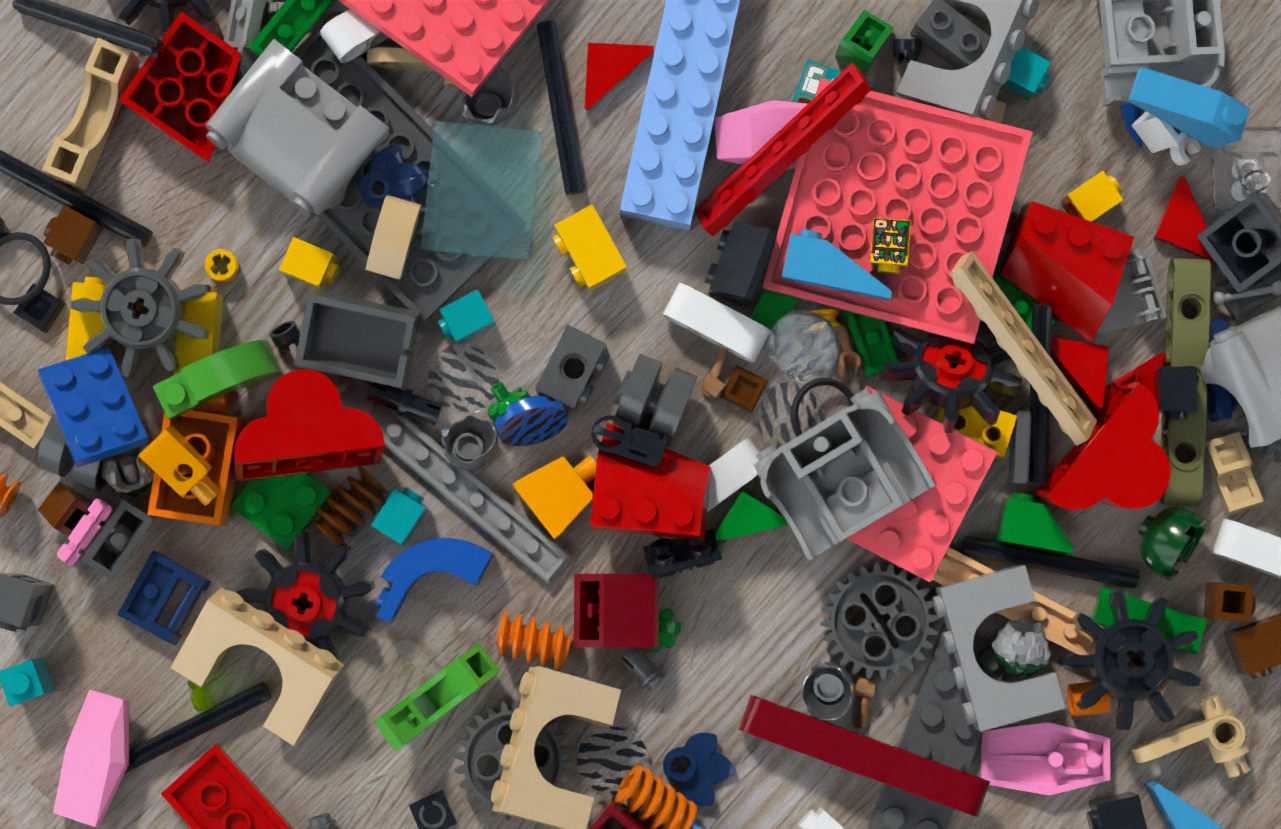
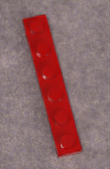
(783, 149)

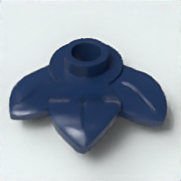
(396, 177)
(703, 768)

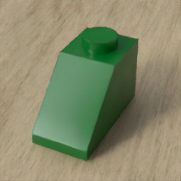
(1030, 525)

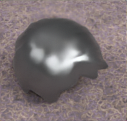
(492, 101)
(470, 442)
(828, 691)

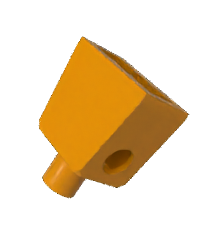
(168, 453)
(558, 492)

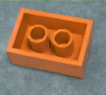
(215, 441)

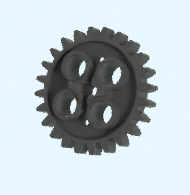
(852, 639)
(485, 741)

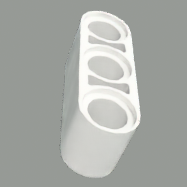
(351, 36)
(716, 323)
(732, 471)
(1249, 547)

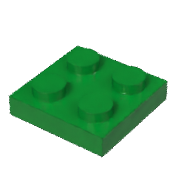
(281, 505)

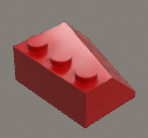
(184, 84)
(1067, 265)
(649, 498)

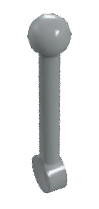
(1219, 298)

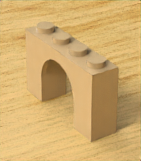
(304, 668)
(522, 788)

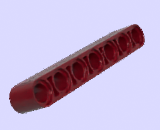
(864, 755)

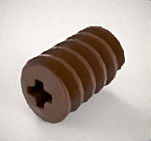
(350, 506)

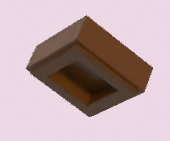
(743, 389)

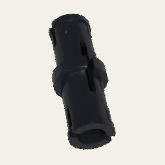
(405, 402)

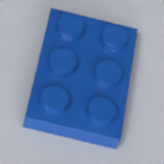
(93, 407)

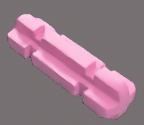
(85, 532)

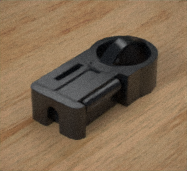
(635, 442)

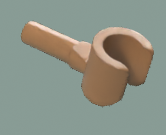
(847, 357)
(712, 386)
(866, 689)

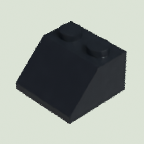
(1246, 241)
(741, 263)

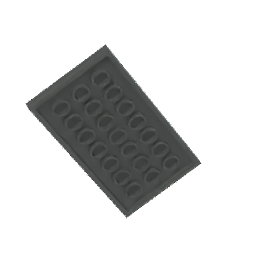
(428, 276)

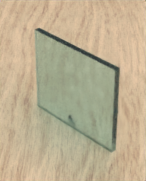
(481, 190)

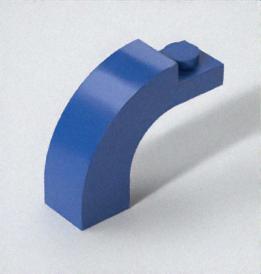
(441, 554)

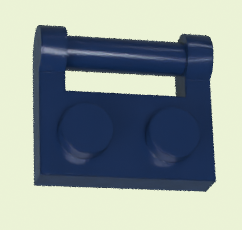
(153, 592)

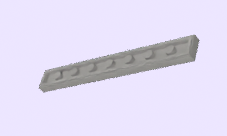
(459, 484)

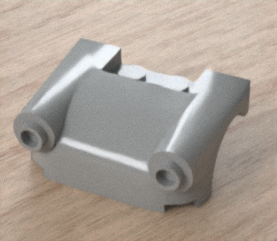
(1162, 36)
(295, 131)
(1249, 367)
(843, 473)

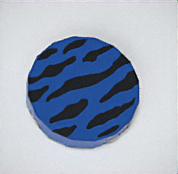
(531, 421)

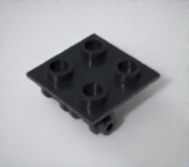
(669, 556)

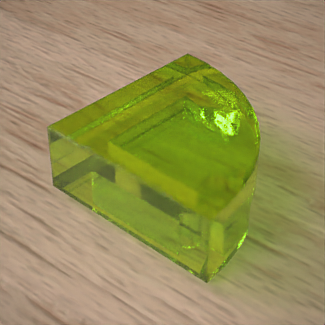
(202, 697)

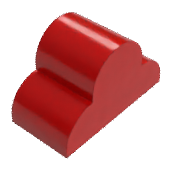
(306, 431)
(1117, 462)

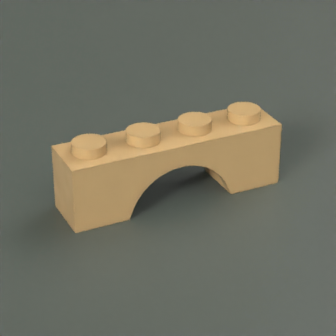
(81, 144)

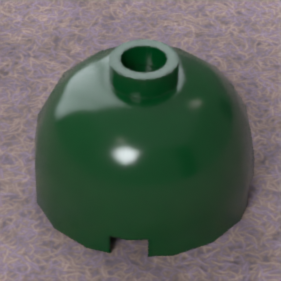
(1170, 539)

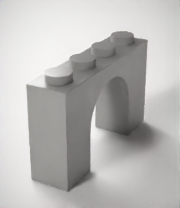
(974, 87)
(964, 608)

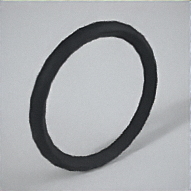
(46, 267)
(808, 386)

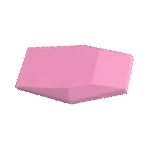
(747, 130)
(1044, 758)
(94, 759)

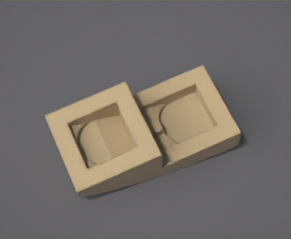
(393, 237)
(1233, 473)

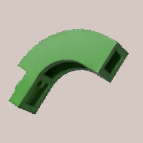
(216, 375)
(436, 696)

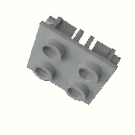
(1137, 295)

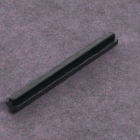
(91, 25)
(560, 107)
(73, 199)
(1040, 416)
(1050, 561)
(198, 725)

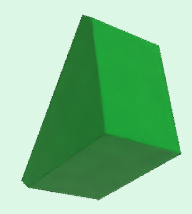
(864, 41)
(748, 517)

